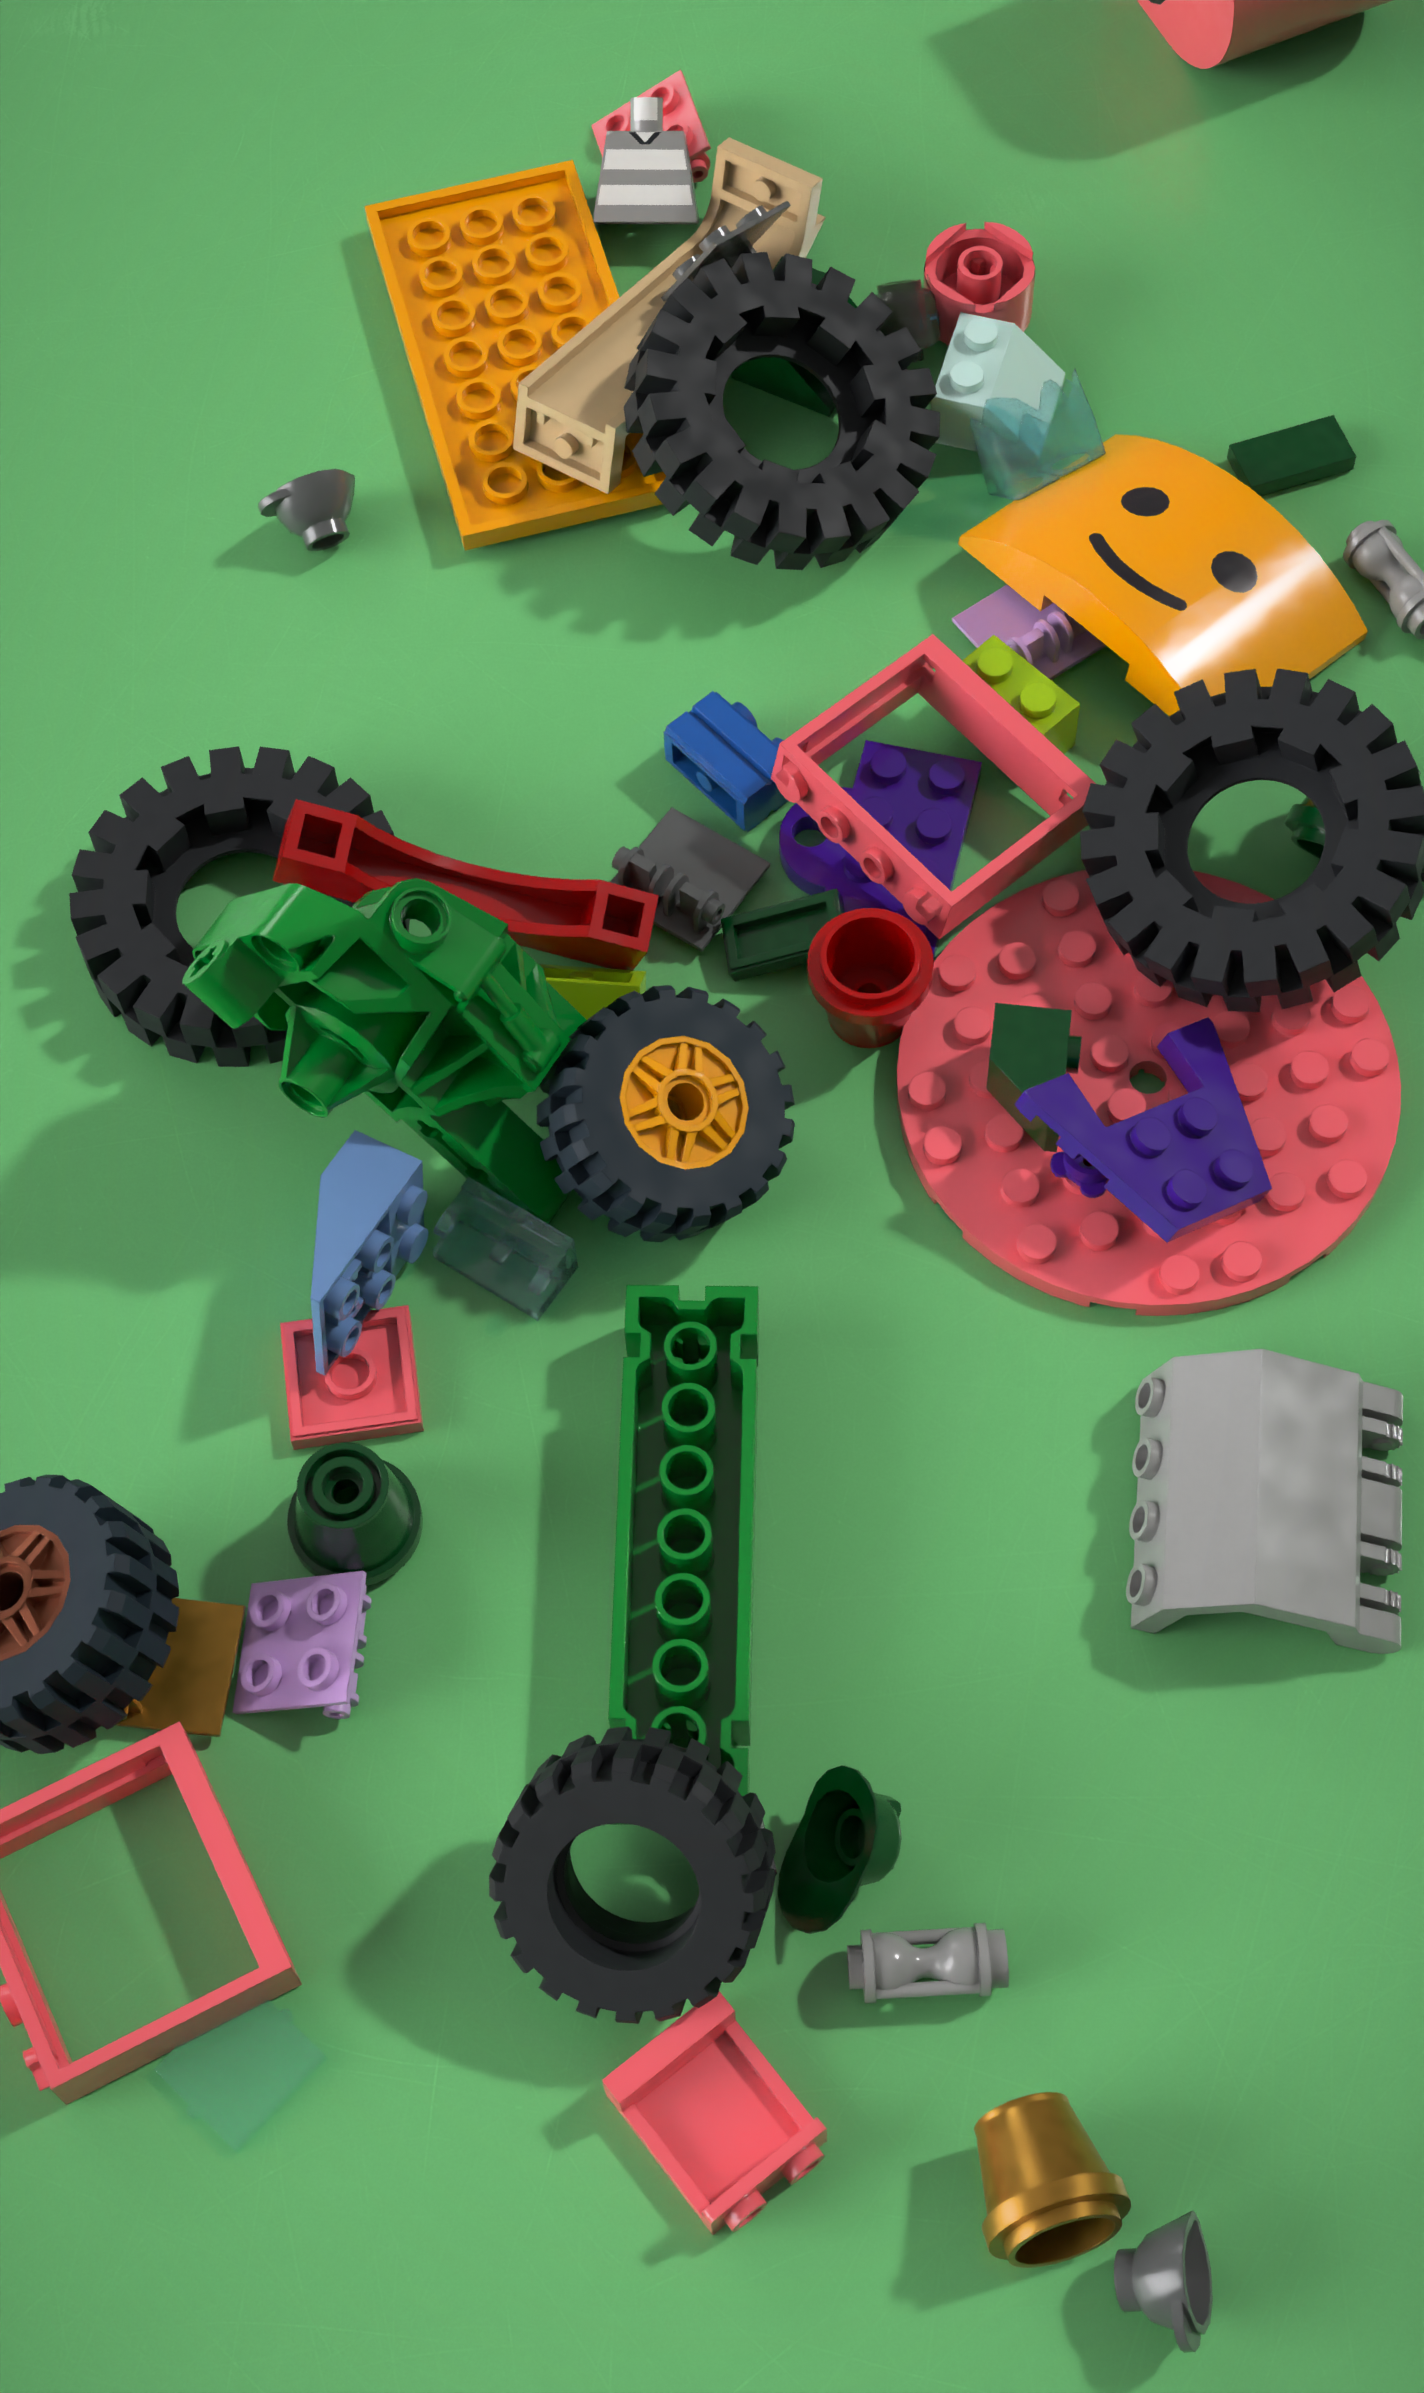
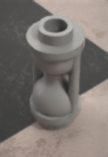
(1381, 558)
(961, 1960)

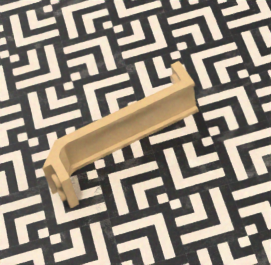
(576, 398)

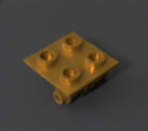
(196, 1674)

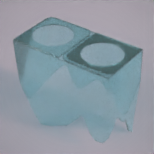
(1032, 447)

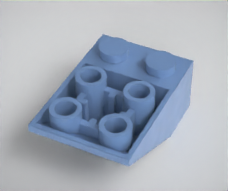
(364, 1236)

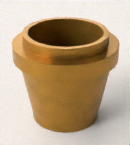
(1045, 2183)

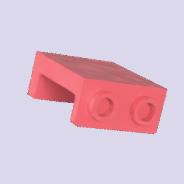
(716, 2115)

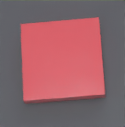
(361, 1394)

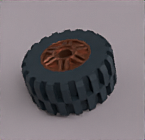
(78, 1612)

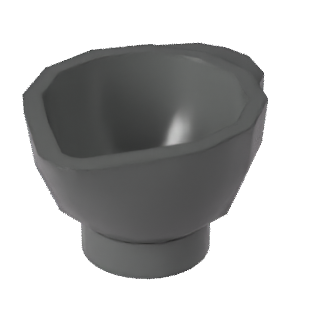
(314, 507)
(1169, 2279)

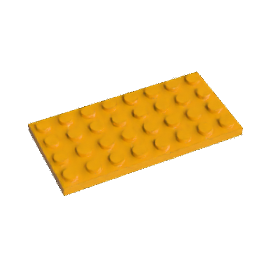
(482, 296)

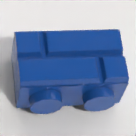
(726, 758)

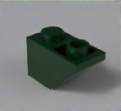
(1027, 1050)

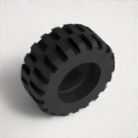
(618, 1960)

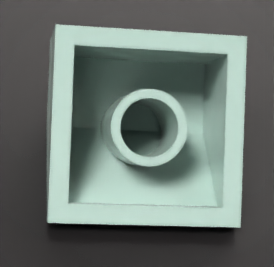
(987, 362)

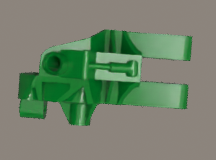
(411, 1021)

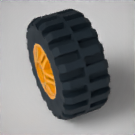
(666, 1114)

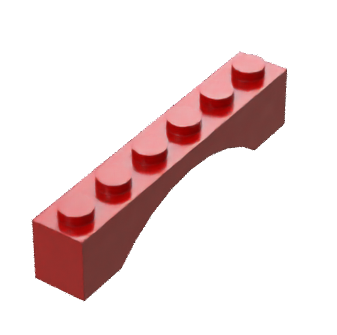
(558, 916)

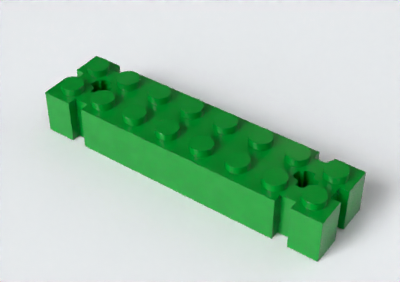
(687, 1520)

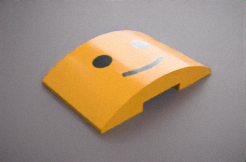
(1172, 570)

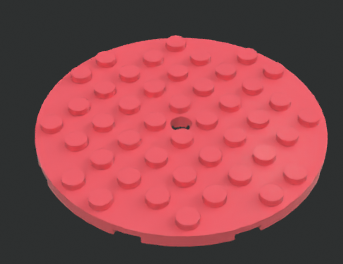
(1310, 1077)

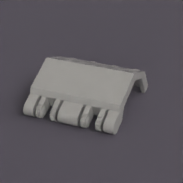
(1265, 1498)

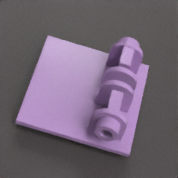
(1043, 638)
(303, 1645)

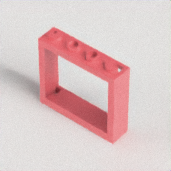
(989, 725)
(75, 1798)

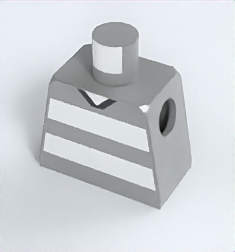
(646, 172)

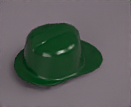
(840, 1844)

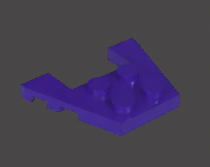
(1175, 1161)

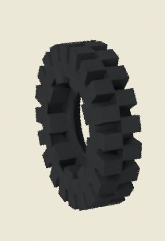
(880, 407)
(1281, 734)
(142, 864)

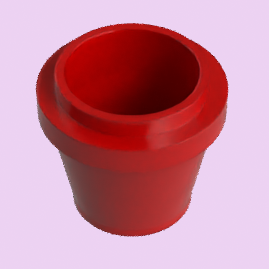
(870, 974)

